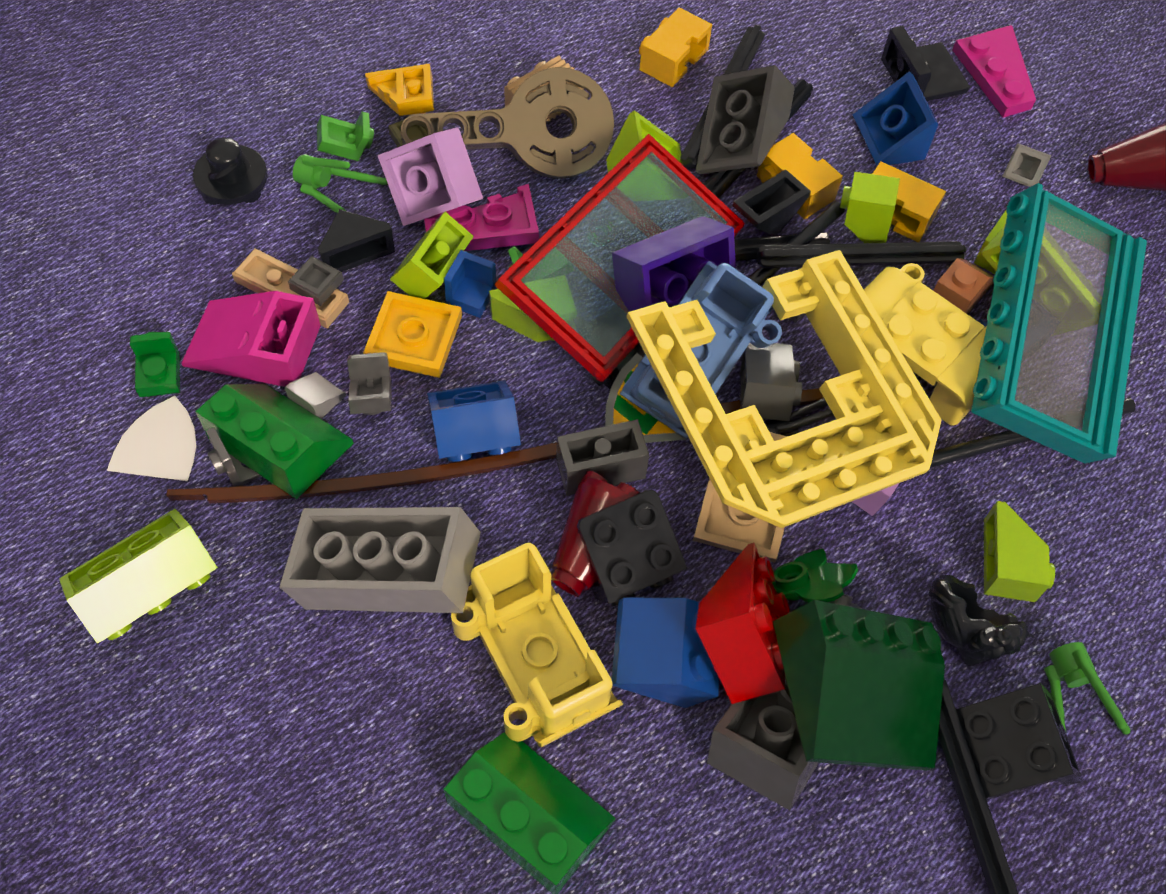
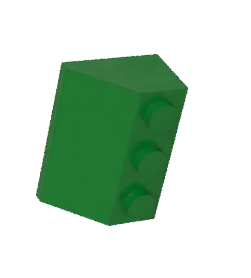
(273, 435)
(528, 810)

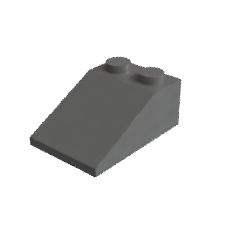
(744, 118)
(762, 747)

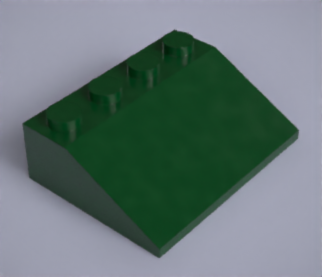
(863, 685)

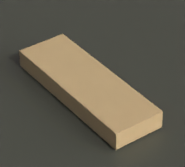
(266, 274)

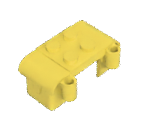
(932, 336)
(535, 647)

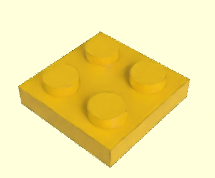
(414, 333)

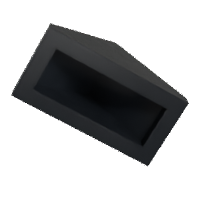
(773, 202)
(355, 241)

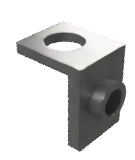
(226, 463)

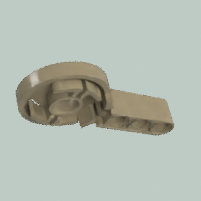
(524, 123)

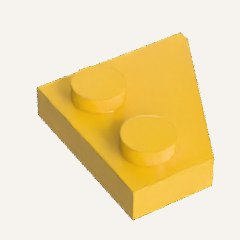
(404, 89)

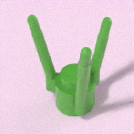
(316, 173)
(1075, 667)

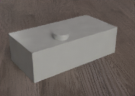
(382, 559)

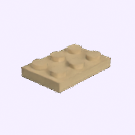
(733, 529)

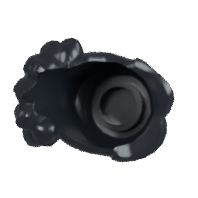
(974, 631)

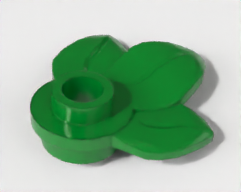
(813, 578)

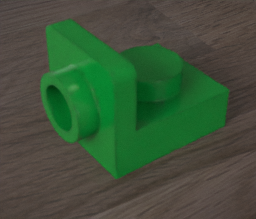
(156, 364)

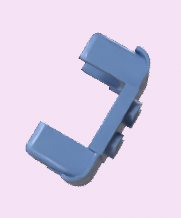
(736, 313)

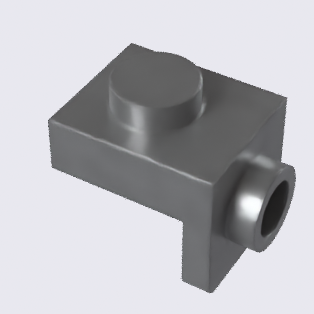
(369, 383)

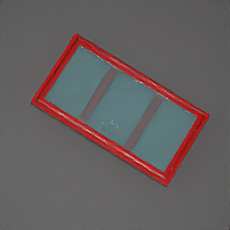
(569, 271)

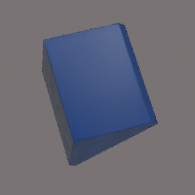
(898, 123)

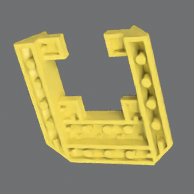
(881, 412)

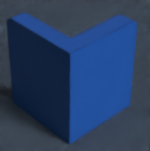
(469, 283)

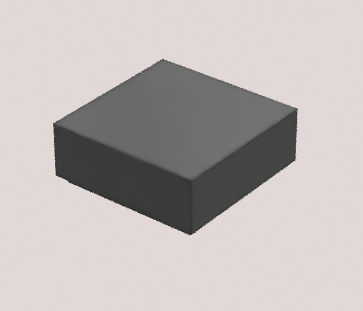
(316, 280)

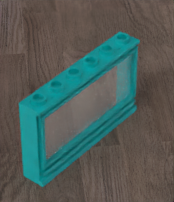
(1060, 327)

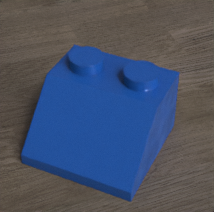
(474, 420)
(661, 652)

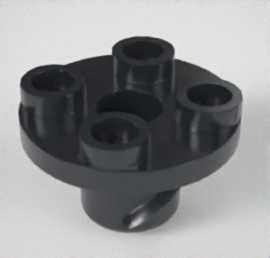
(229, 173)

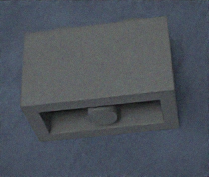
(770, 381)
(611, 451)

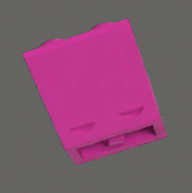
(255, 337)

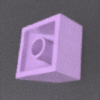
(430, 176)

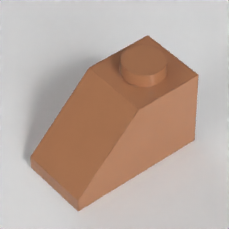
(964, 284)

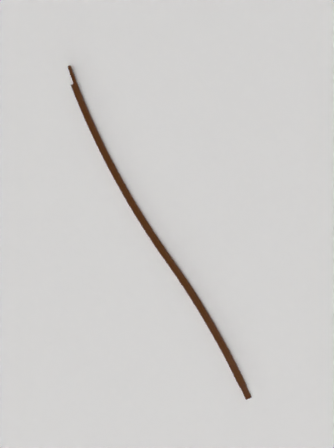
(403, 477)

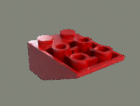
(739, 627)

